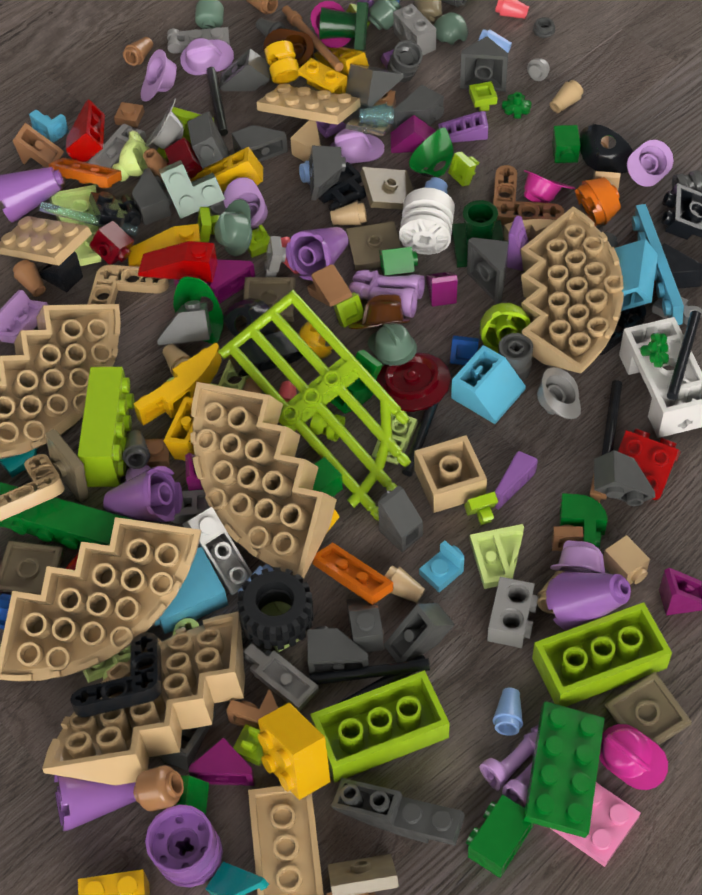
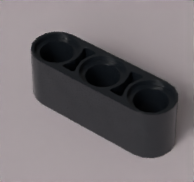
(260, 359)

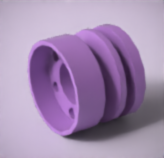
(178, 830)

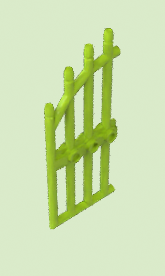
(321, 391)

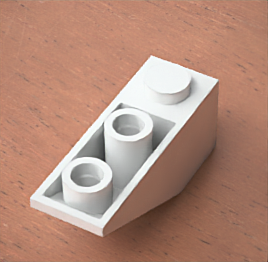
(220, 550)

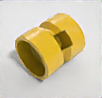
(282, 62)

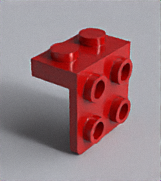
(653, 457)

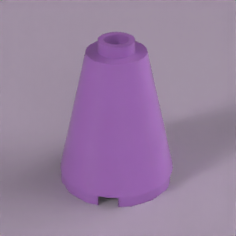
(26, 189)
(315, 249)
(147, 496)
(585, 597)
(86, 800)

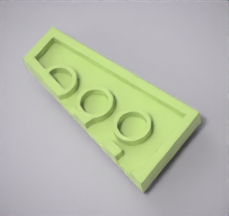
(79, 200)

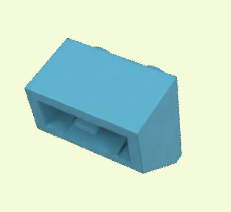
(487, 385)

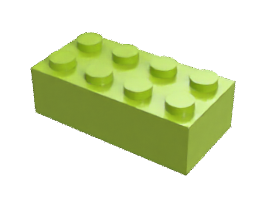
(105, 426)
(601, 655)
(381, 725)

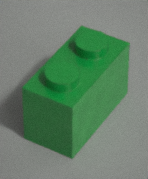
(499, 837)

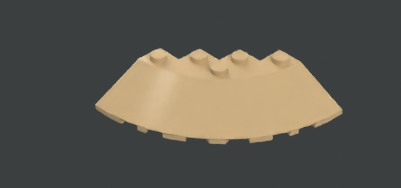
(571, 292)
(50, 373)
(256, 479)
(100, 604)
(197, 671)

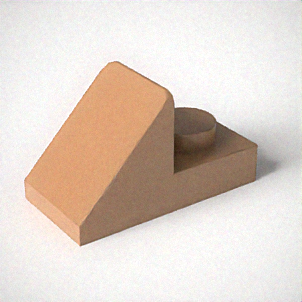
(36, 146)
(329, 286)
(247, 713)

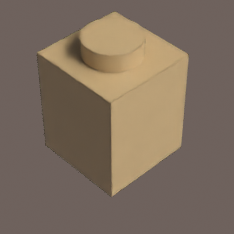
(627, 560)

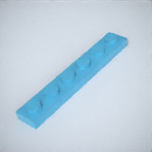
(665, 283)

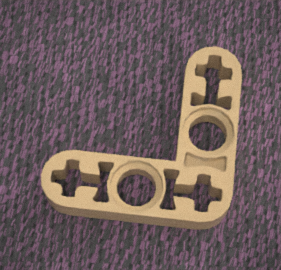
(115, 283)
(44, 486)

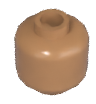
(158, 788)

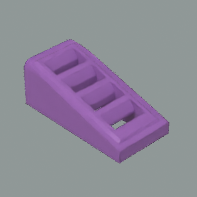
(472, 127)
(517, 239)
(516, 476)

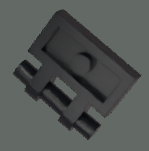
(348, 180)
(109, 209)

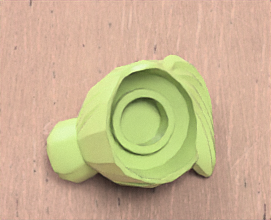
(131, 157)

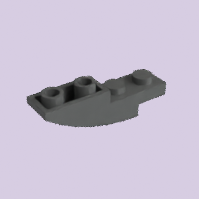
(398, 814)

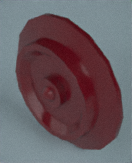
(416, 383)

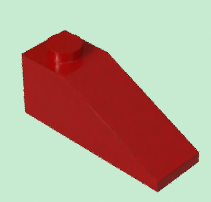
(86, 134)
(180, 261)

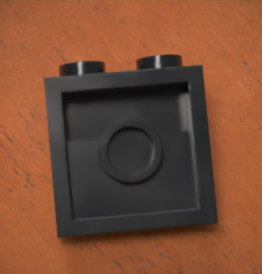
(683, 212)

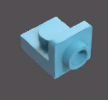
(50, 128)
(443, 567)

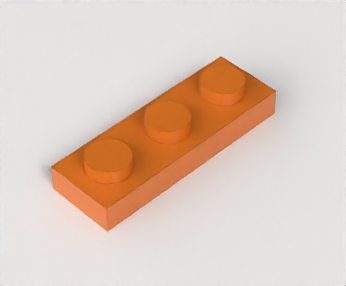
(87, 172)
(352, 573)

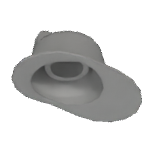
(167, 131)
(559, 393)

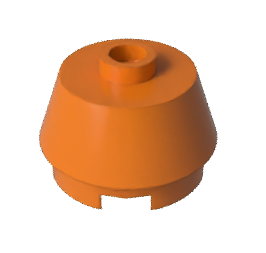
(598, 200)

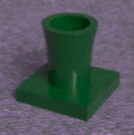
(345, 25)
(480, 222)

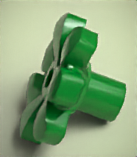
(516, 104)
(656, 350)

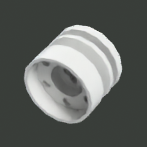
(427, 221)

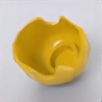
(314, 340)

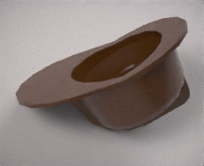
(301, 42)
(381, 310)

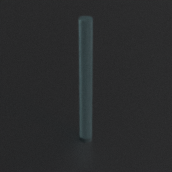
(80, 216)

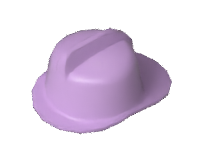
(204, 54)
(159, 75)
(358, 146)
(650, 163)
(247, 190)
(580, 558)

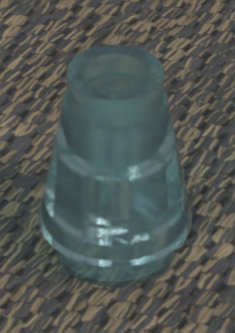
(377, 115)

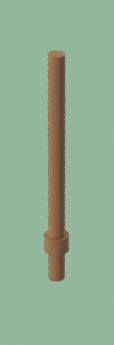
(295, 20)

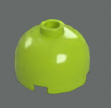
(501, 321)

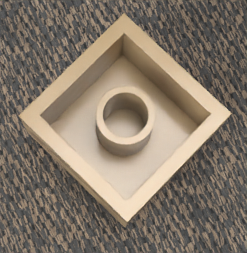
(449, 473)

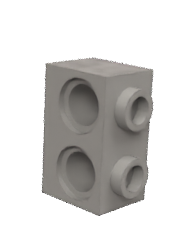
(414, 26)
(507, 611)

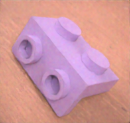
(18, 315)

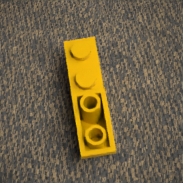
(171, 393)

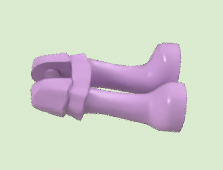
(408, 287)
(498, 772)

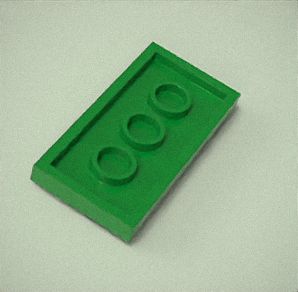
(564, 769)

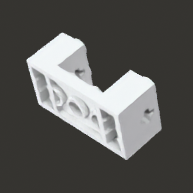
(664, 414)

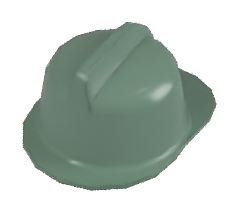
(234, 228)
(392, 344)

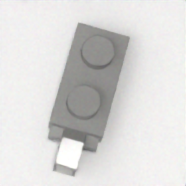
(281, 676)

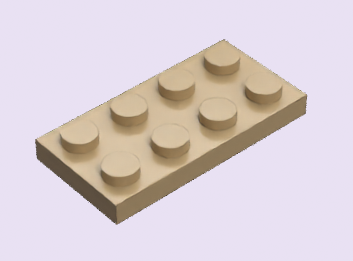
(309, 104)
(43, 240)
(285, 842)

